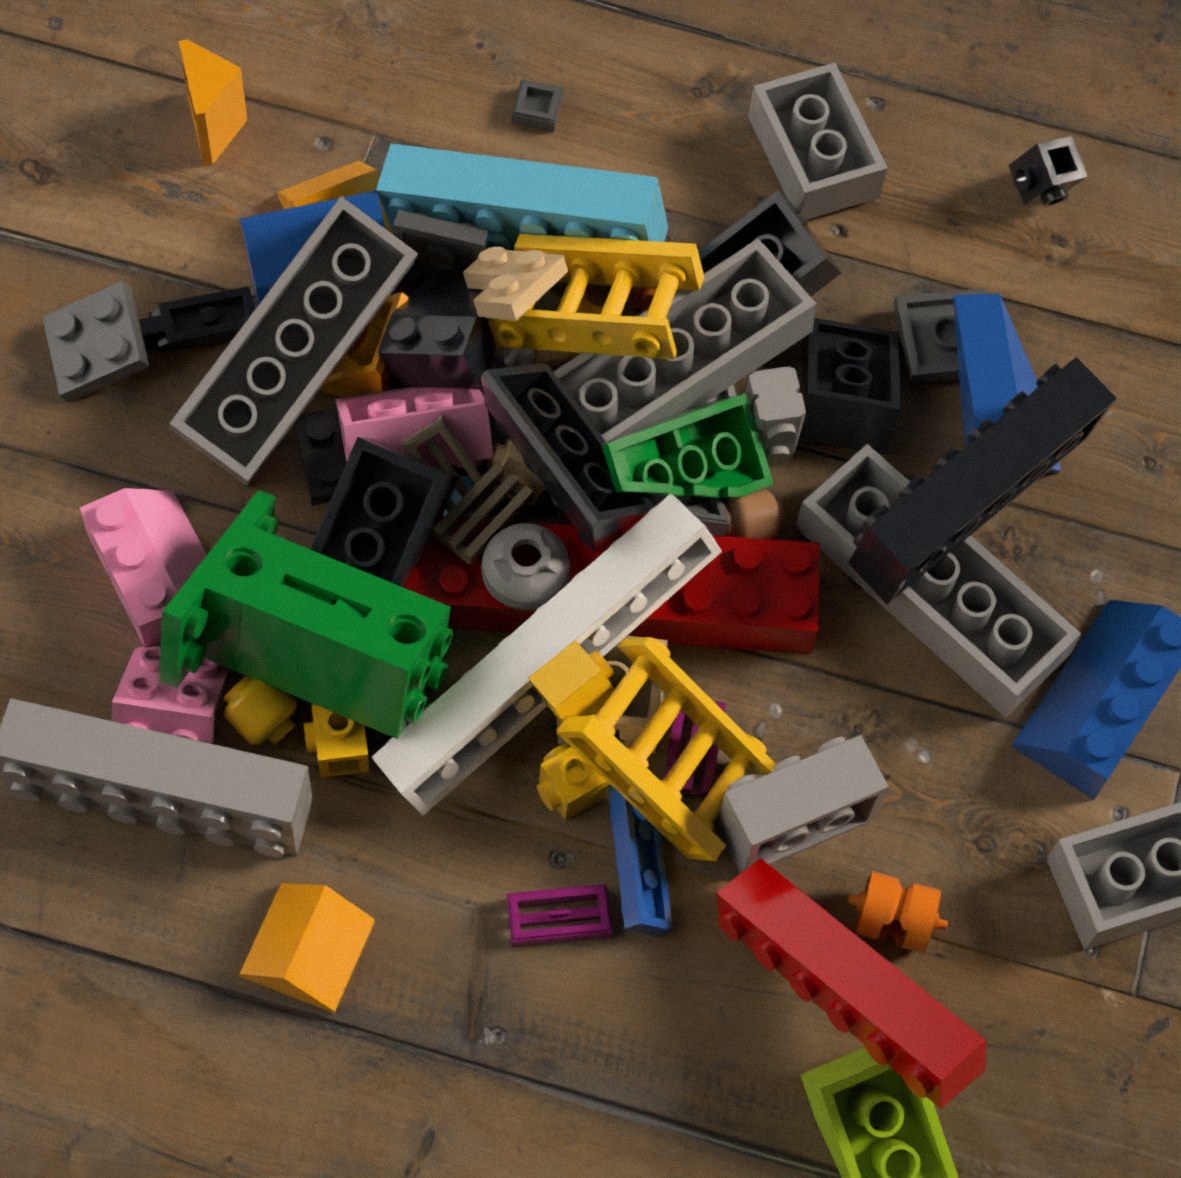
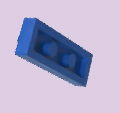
(640, 869)

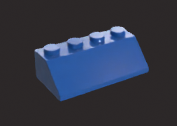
(1104, 694)

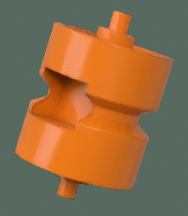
(898, 912)

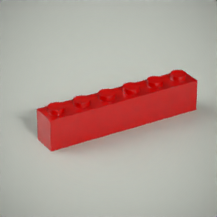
(851, 984)

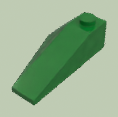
(693, 453)

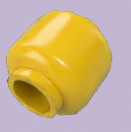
(259, 711)

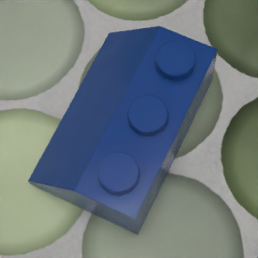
(278, 236)

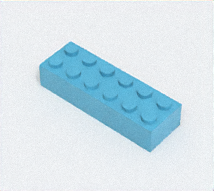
(520, 196)

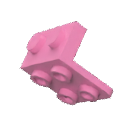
(165, 709)

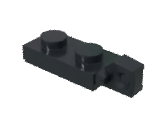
(197, 320)

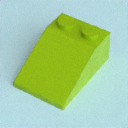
(876, 1121)

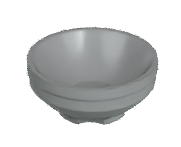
(520, 585)

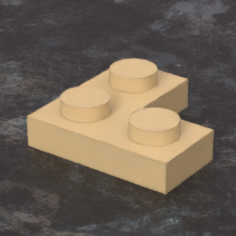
(512, 280)

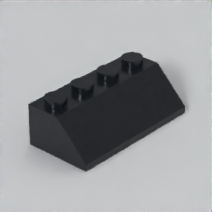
(562, 451)

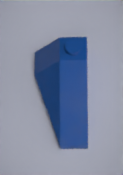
(989, 360)

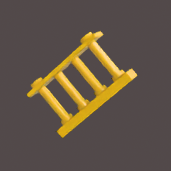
(613, 263)
(627, 767)

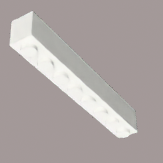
(593, 609)

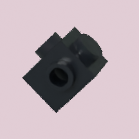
(1048, 171)

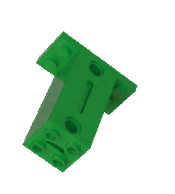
(306, 626)

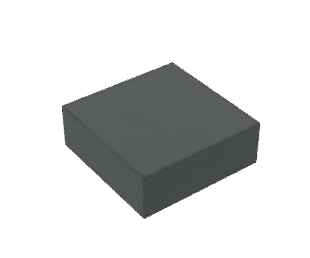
(537, 105)

